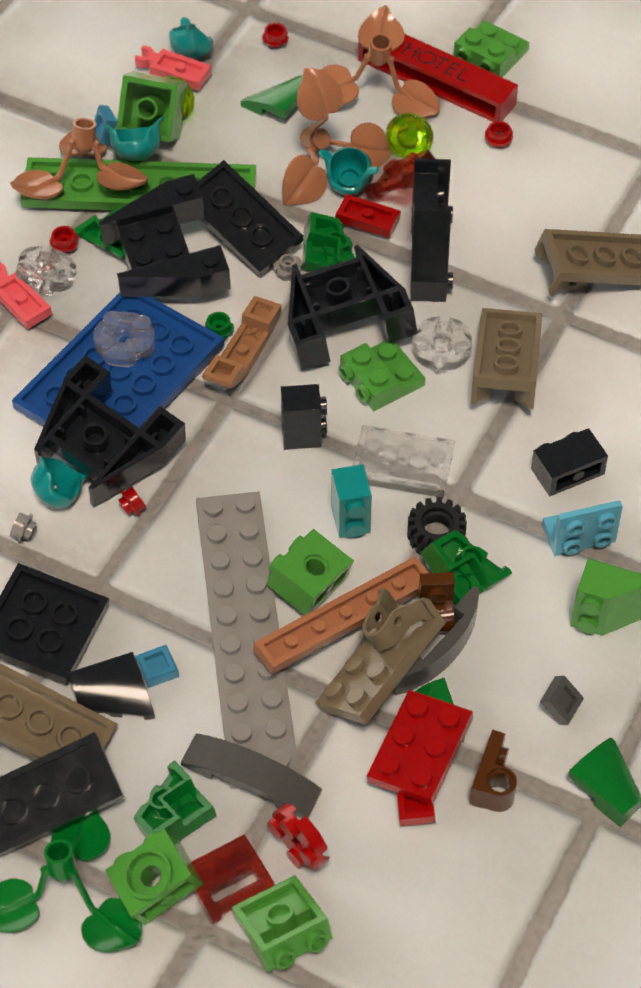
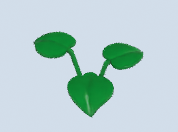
(86, 839)

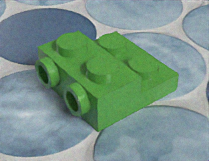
(490, 48)
(380, 373)
(283, 923)

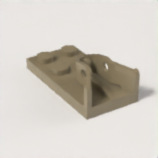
(590, 258)
(507, 355)
(382, 658)
(41, 720)

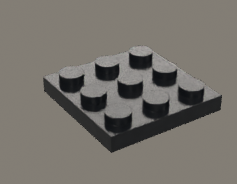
(47, 622)

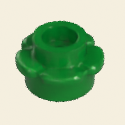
(219, 323)

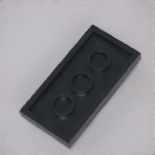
(245, 219)
(55, 792)

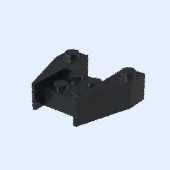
(430, 231)
(156, 246)
(342, 296)
(102, 440)

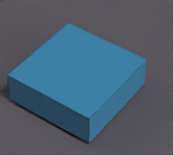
(106, 116)
(157, 666)

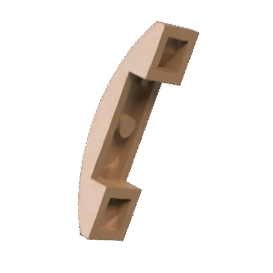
(245, 345)

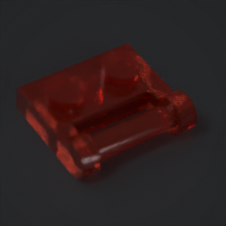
(396, 175)
(225, 867)

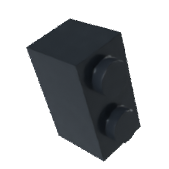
(303, 416)
(569, 461)

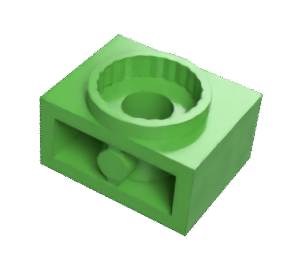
(309, 571)
(135, 870)

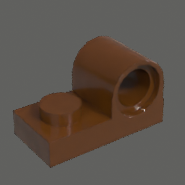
(440, 591)
(492, 774)

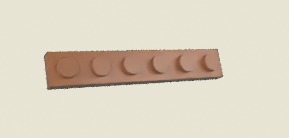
(336, 617)

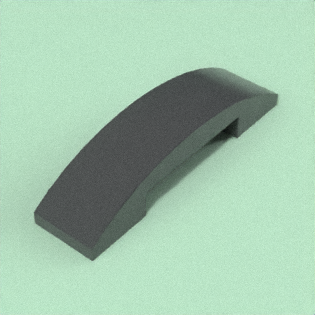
(447, 649)
(251, 771)

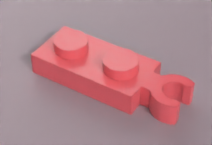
(173, 64)
(22, 299)

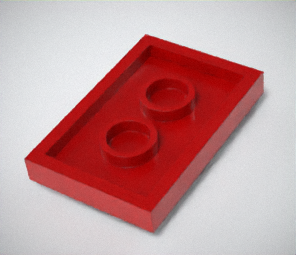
(420, 747)

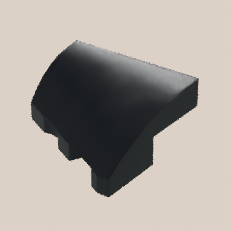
(112, 687)

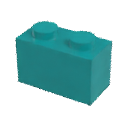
(351, 501)

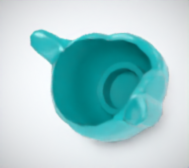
(189, 40)
(135, 143)
(348, 170)
(56, 482)

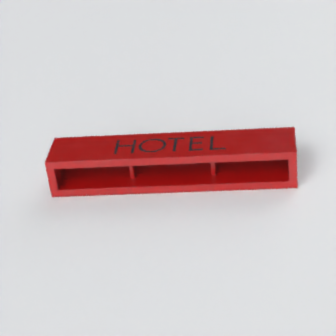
(452, 78)

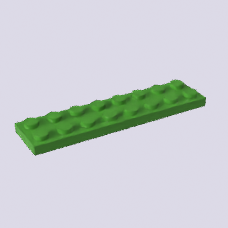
(84, 191)

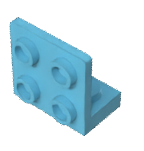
(583, 528)

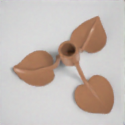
(381, 35)
(315, 99)
(79, 142)

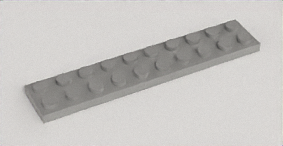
(242, 612)

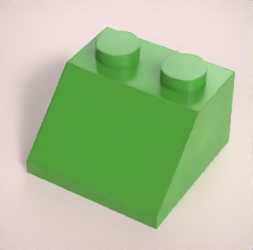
(606, 598)

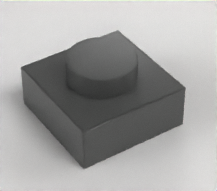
(561, 700)

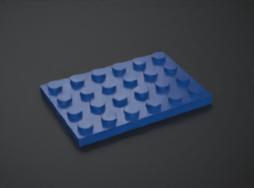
(137, 390)

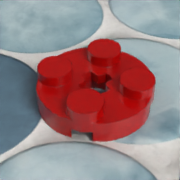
(300, 837)

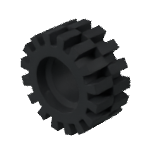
(432, 513)

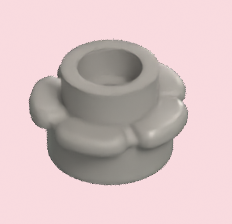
(284, 266)
(23, 527)

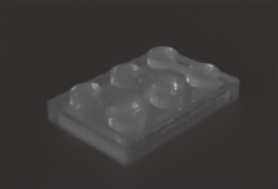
(405, 460)

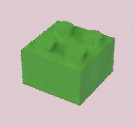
(148, 99)

